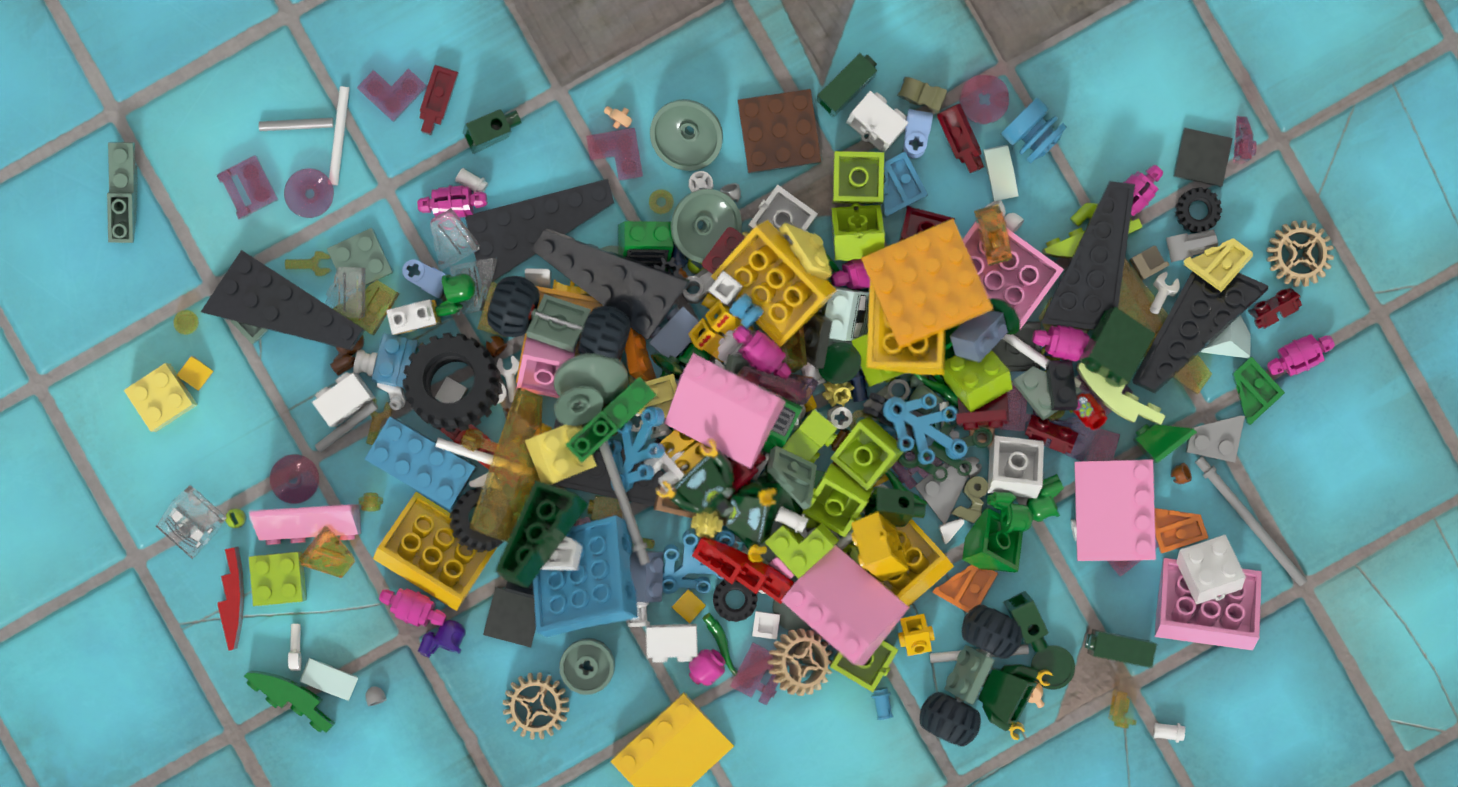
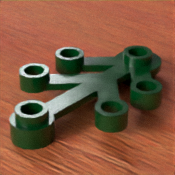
(940, 452)

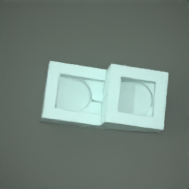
(1000, 172)
(328, 679)

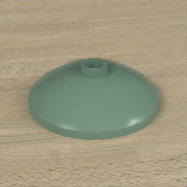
(681, 147)
(714, 210)
(595, 371)

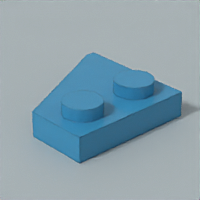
(901, 184)

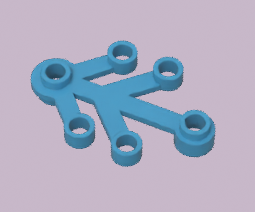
(651, 418)
(922, 427)
(690, 564)

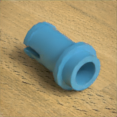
(882, 703)

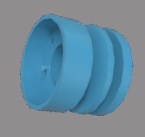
(1034, 130)

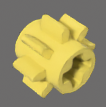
(837, 393)
(706, 524)

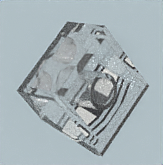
(191, 521)

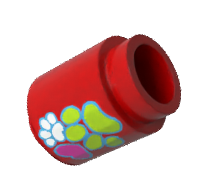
(1090, 411)

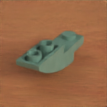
(122, 192)

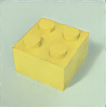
(160, 397)
(553, 457)

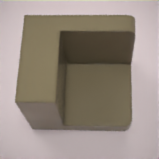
(1148, 262)

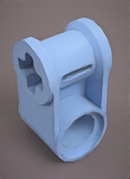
(917, 130)
(429, 278)

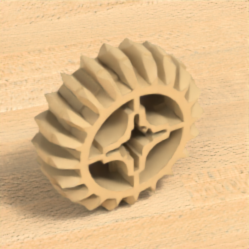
(1285, 269)
(792, 680)
(525, 701)

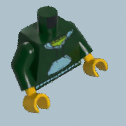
(705, 485)
(752, 517)

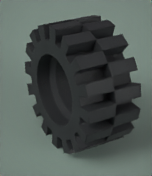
(1185, 217)
(734, 614)

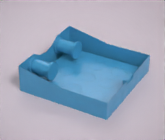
(595, 592)

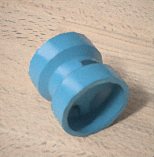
(746, 311)

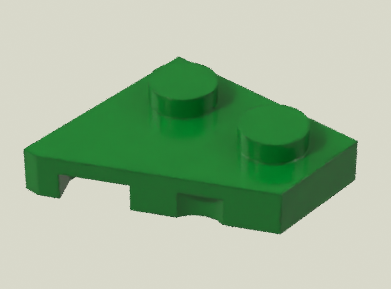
(1255, 389)

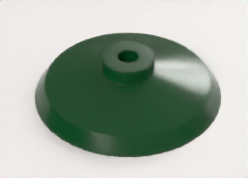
(1010, 315)
(841, 363)
(669, 365)
(1058, 662)

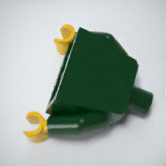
(1007, 693)

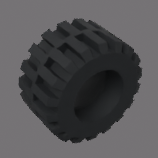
(460, 524)

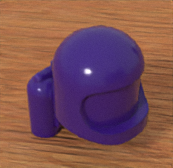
(447, 637)

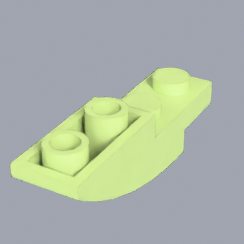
(1123, 405)

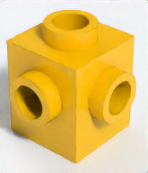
(916, 635)

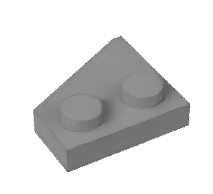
(1217, 439)
(942, 495)

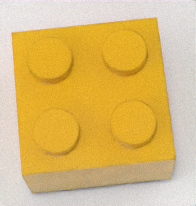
(879, 546)

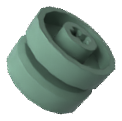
(584, 680)

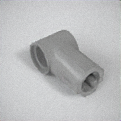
(1187, 245)
(703, 281)
(886, 392)

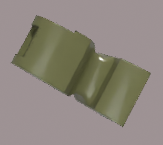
(921, 93)
(973, 490)

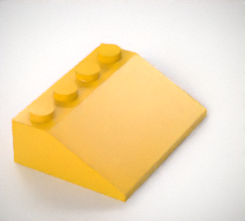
(775, 282)
(883, 352)
(428, 555)
(924, 561)
(673, 748)

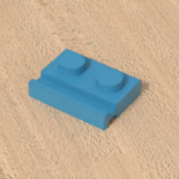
(392, 358)

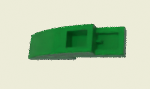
(610, 419)
(283, 690)

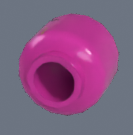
(707, 667)

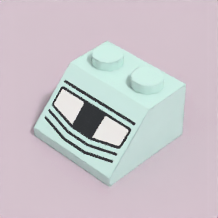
(848, 313)

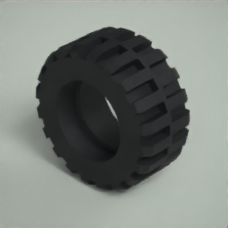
(430, 360)

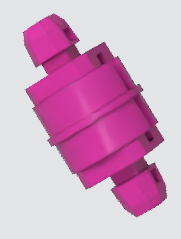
(1144, 187)
(454, 197)
(853, 275)
(1062, 342)
(761, 352)
(1301, 355)
(412, 607)

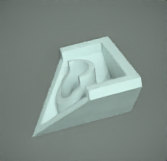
(1232, 341)

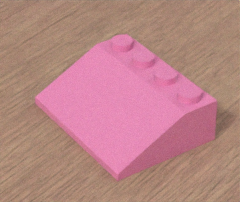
(1017, 281)
(724, 409)
(1115, 510)
(306, 522)
(845, 605)
(1225, 622)

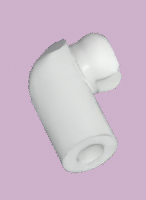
(396, 395)

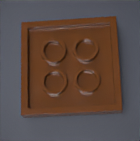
(779, 131)

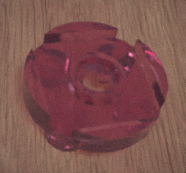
(998, 101)

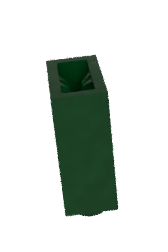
(847, 84)
(1116, 347)
(1121, 648)

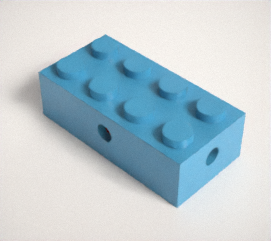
(419, 463)

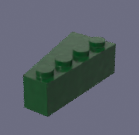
(538, 532)

